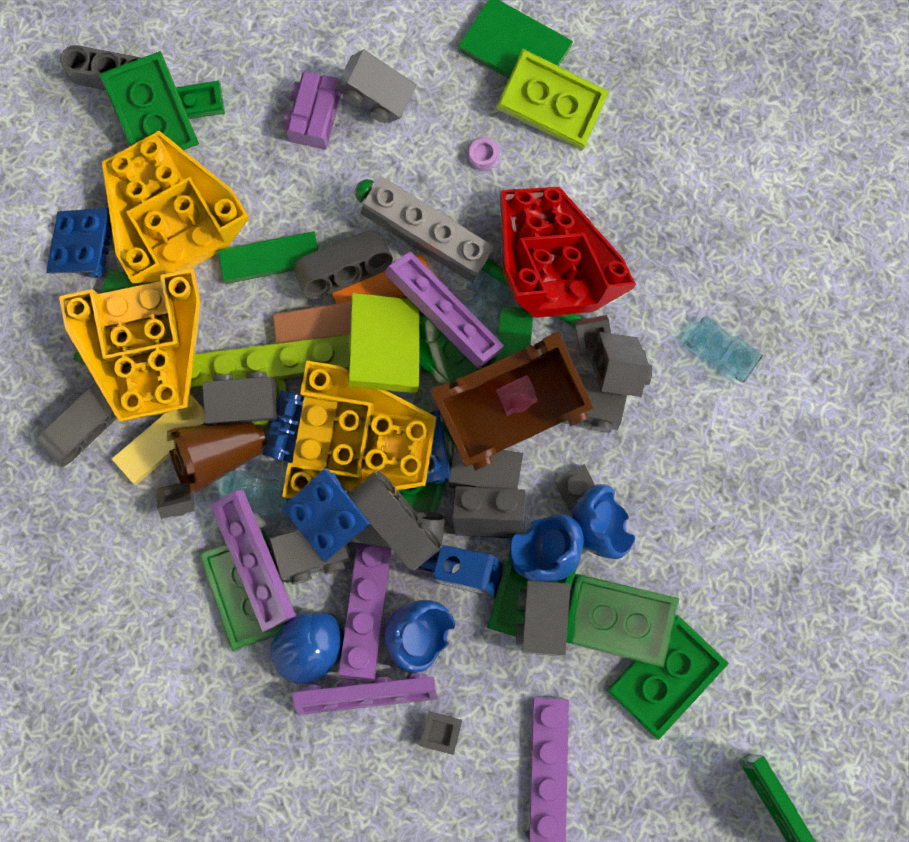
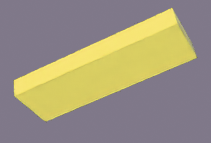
(151, 446)

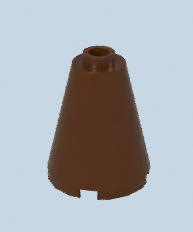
(213, 451)

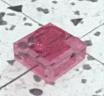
(517, 396)

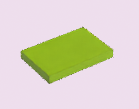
(552, 99)
(384, 343)

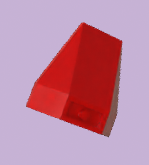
(556, 255)

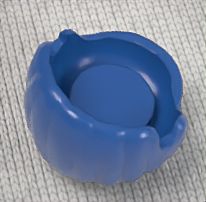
(603, 523)
(548, 549)
(418, 634)
(307, 647)

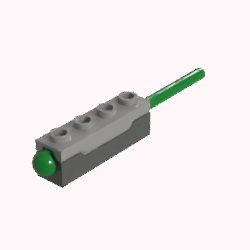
(430, 232)

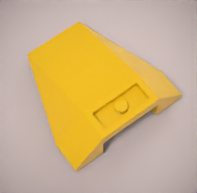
(167, 209)
(138, 342)
(357, 433)

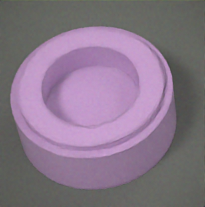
(483, 154)

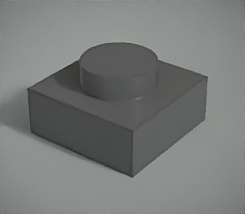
(588, 330)
(573, 485)
(174, 500)
(441, 733)

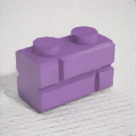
(312, 110)

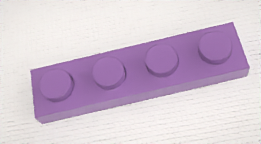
(444, 309)
(253, 560)
(365, 612)
(353, 696)
(549, 770)

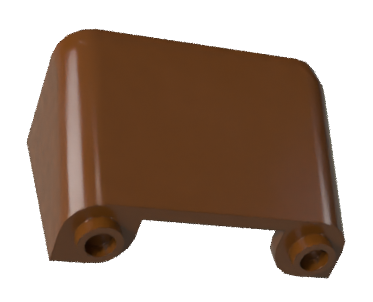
(475, 413)

